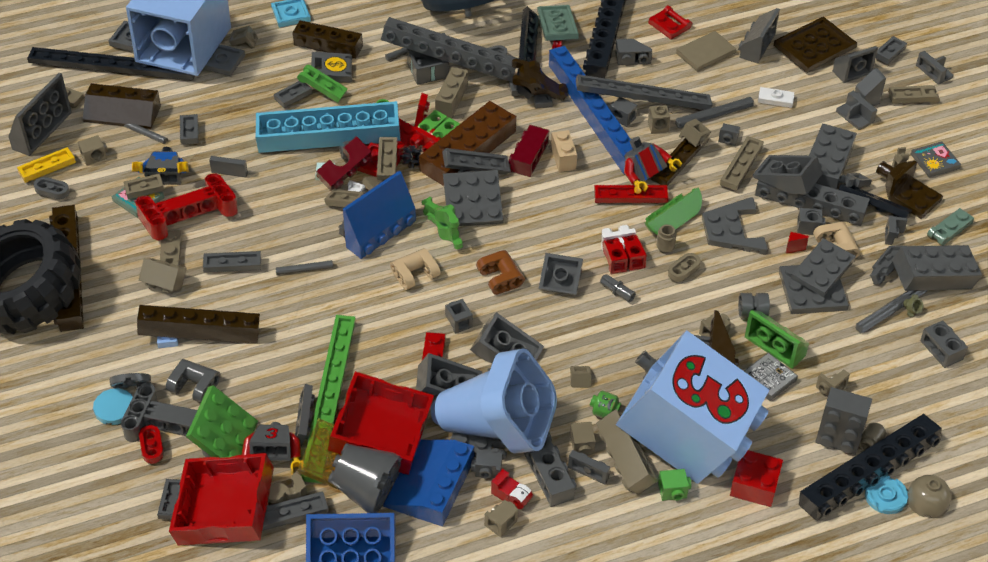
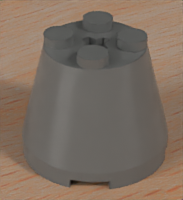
(365, 475)

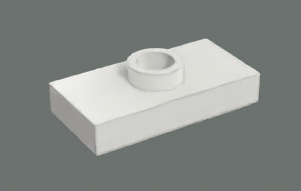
(776, 97)

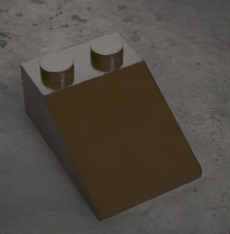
(720, 339)

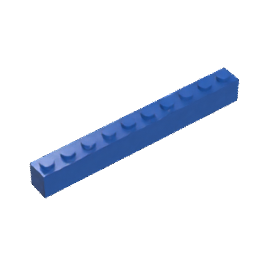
(591, 106)

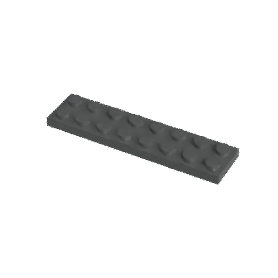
(223, 60)

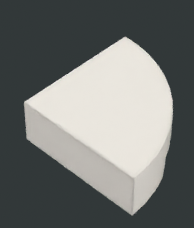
(354, 186)

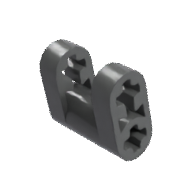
(195, 372)

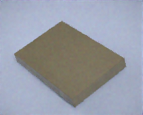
(706, 51)

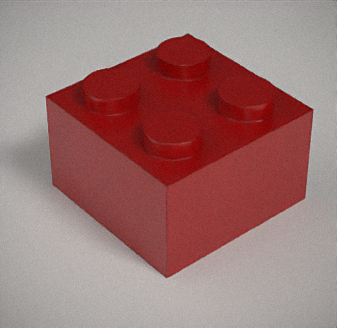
(756, 478)

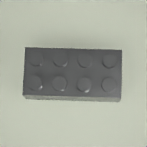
(833, 151)
(936, 267)

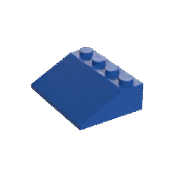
(378, 215)
(432, 480)
(350, 537)

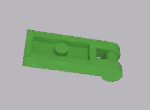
(322, 83)

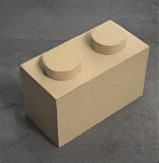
(563, 151)

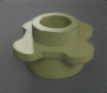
(913, 305)

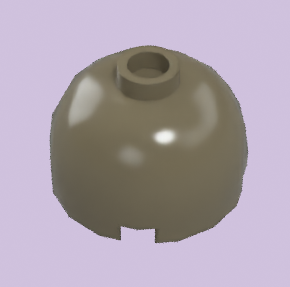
(929, 496)

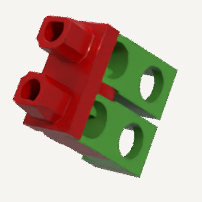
(432, 130)

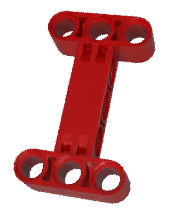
(159, 215)

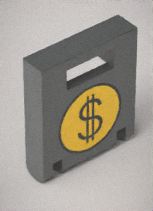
(335, 65)

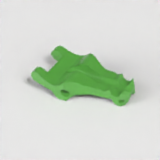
(445, 220)

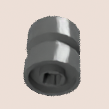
(748, 302)

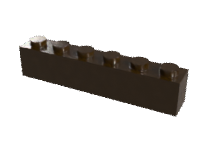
(198, 324)

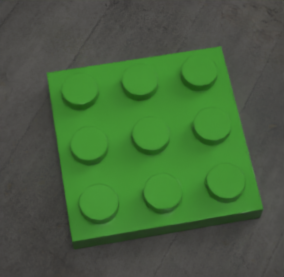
(220, 425)

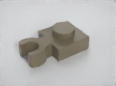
(900, 157)

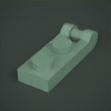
(951, 226)

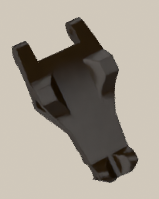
(536, 81)

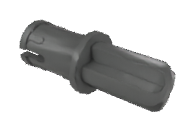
(618, 288)

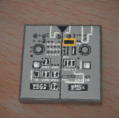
(772, 375)

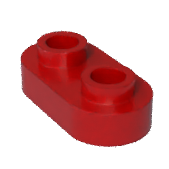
(151, 446)

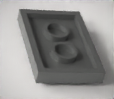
(823, 267)

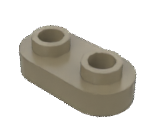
(684, 267)

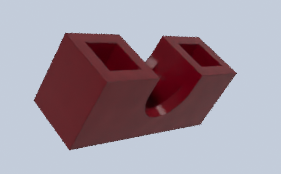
(334, 176)

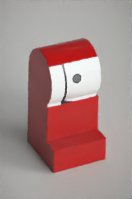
(510, 490)

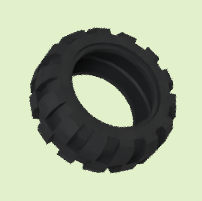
(49, 287)

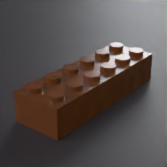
(478, 133)

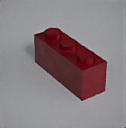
(529, 150)

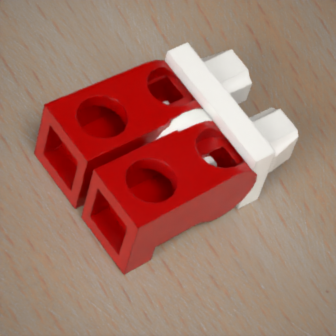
(623, 249)

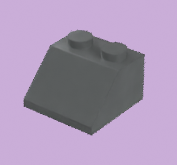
(855, 64)

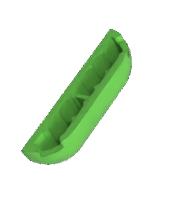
(675, 212)

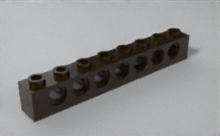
(66, 220)

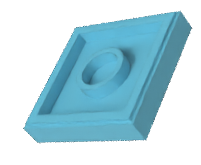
(290, 12)

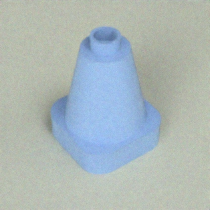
(505, 403)

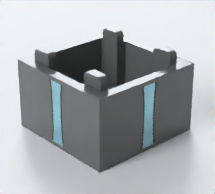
(426, 68)

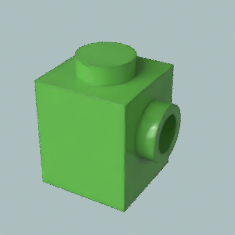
(674, 484)

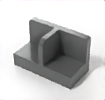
(934, 67)
(857, 111)

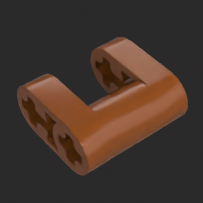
(510, 274)

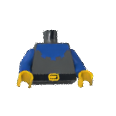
(163, 163)

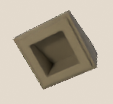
(580, 376)

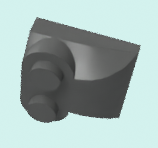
(561, 274)

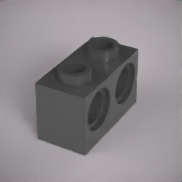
(943, 344)

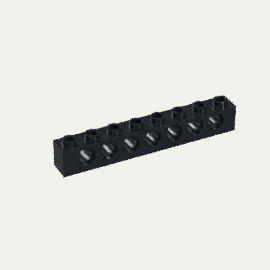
(603, 38)
(868, 467)

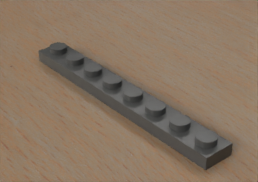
(643, 92)

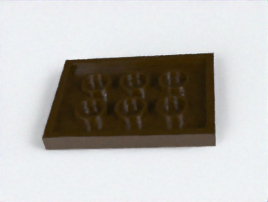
(815, 44)

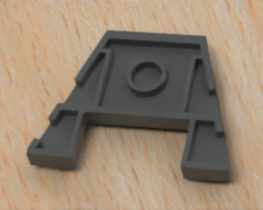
(725, 228)

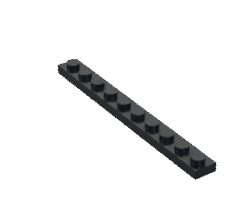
(100, 62)

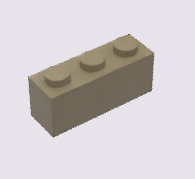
(452, 91)

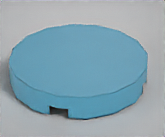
(112, 405)
(884, 500)

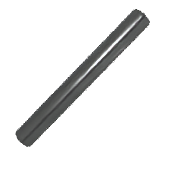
(716, 111)
(885, 311)

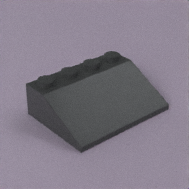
(40, 117)

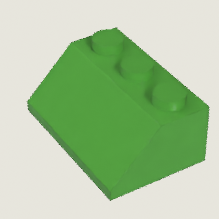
(775, 339)

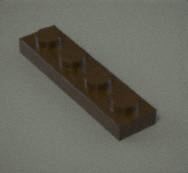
(683, 152)

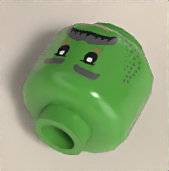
(604, 404)

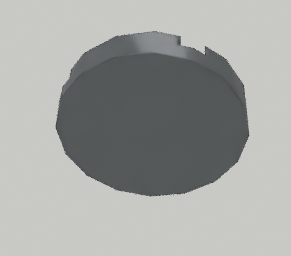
(127, 380)

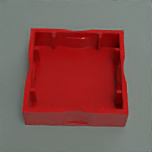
(382, 418)
(222, 499)

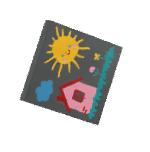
(935, 159)

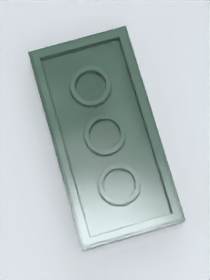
(557, 22)

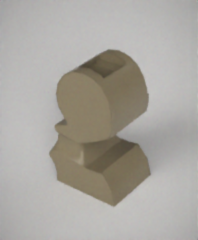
(281, 493)

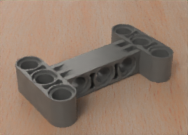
(146, 411)

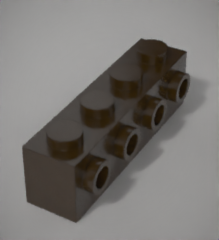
(327, 38)

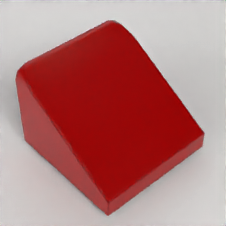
(796, 242)

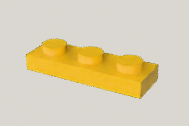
(46, 164)

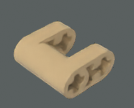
(837, 232)
(405, 265)

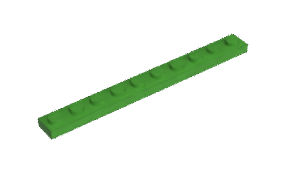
(333, 373)

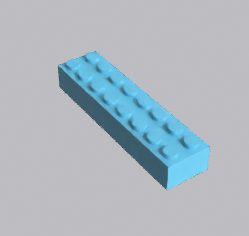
(326, 126)

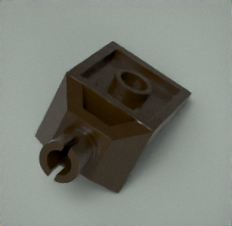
(906, 190)

